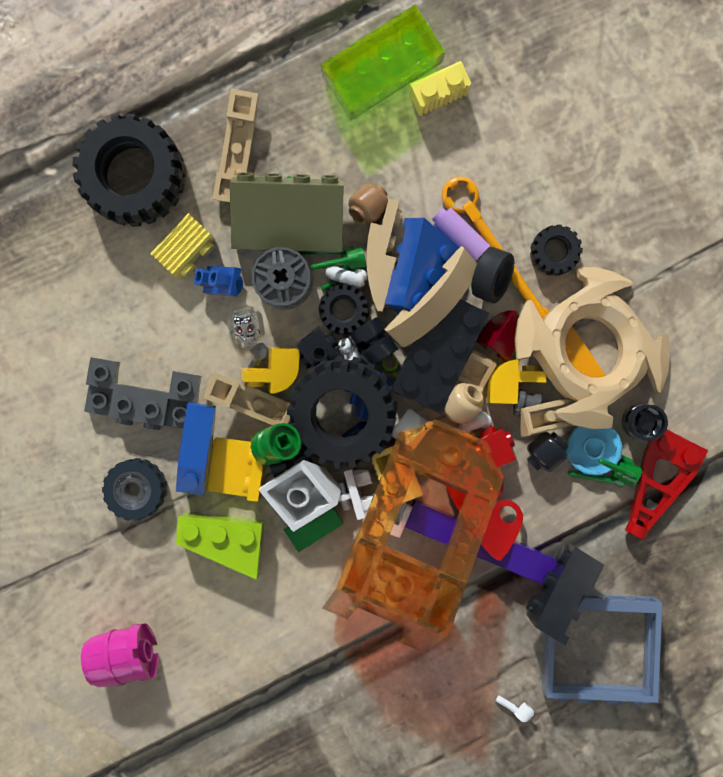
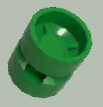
(275, 444)

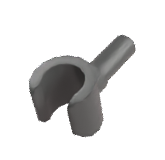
(260, 352)

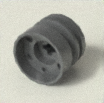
(282, 295)

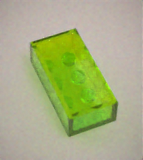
(383, 62)

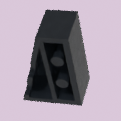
(563, 592)

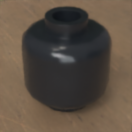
(547, 451)

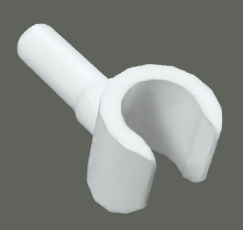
(523, 713)

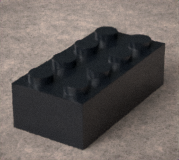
(439, 357)

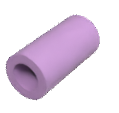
(460, 232)

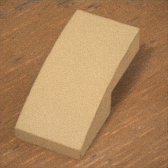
(477, 370)

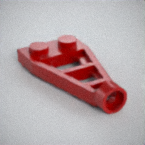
(677, 451)

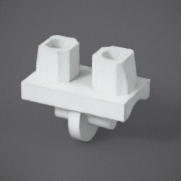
(355, 480)

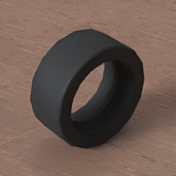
(492, 275)

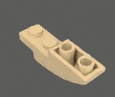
(378, 263)

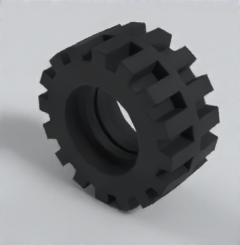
(568, 238)

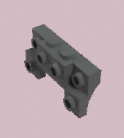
(136, 403)

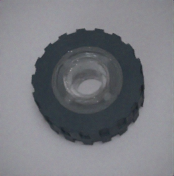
(118, 492)

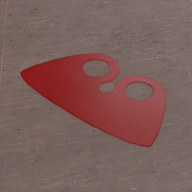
(498, 534)

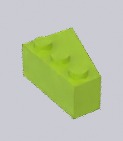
(224, 539)

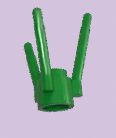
(350, 259)
(624, 473)

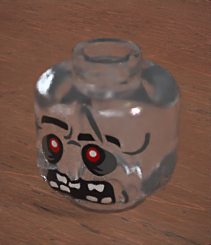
(245, 326)

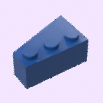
(419, 263)

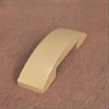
(238, 140)
(437, 302)
(246, 400)

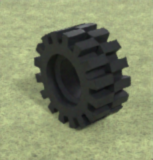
(331, 297)

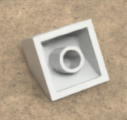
(302, 493)

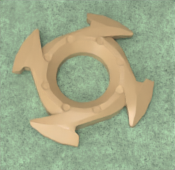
(636, 348)

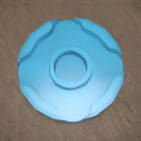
(590, 445)

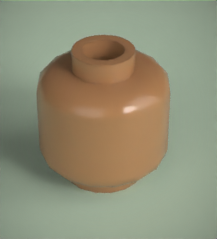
(368, 203)

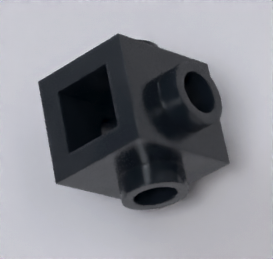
(315, 340)

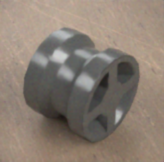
(526, 400)

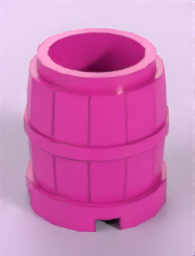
(120, 656)

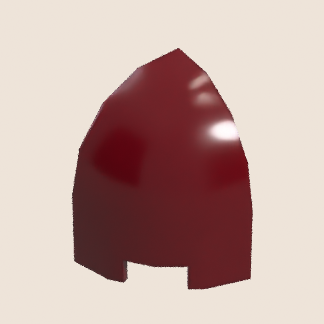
(500, 334)

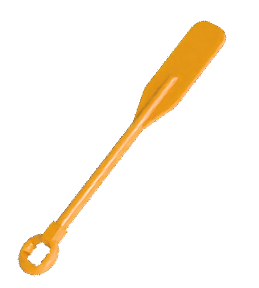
(575, 348)

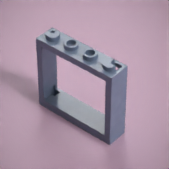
(610, 693)

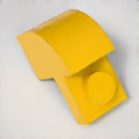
(281, 370)
(503, 382)

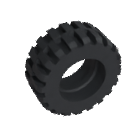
(100, 150)

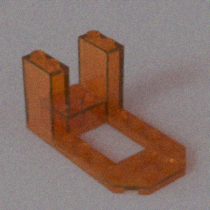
(395, 584)

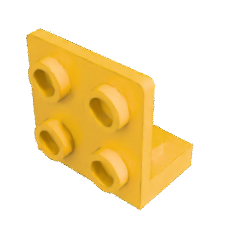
(235, 469)

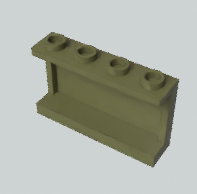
(286, 212)

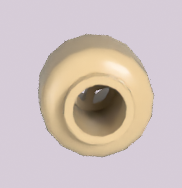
(464, 403)

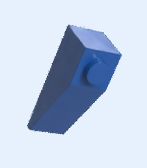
(196, 449)

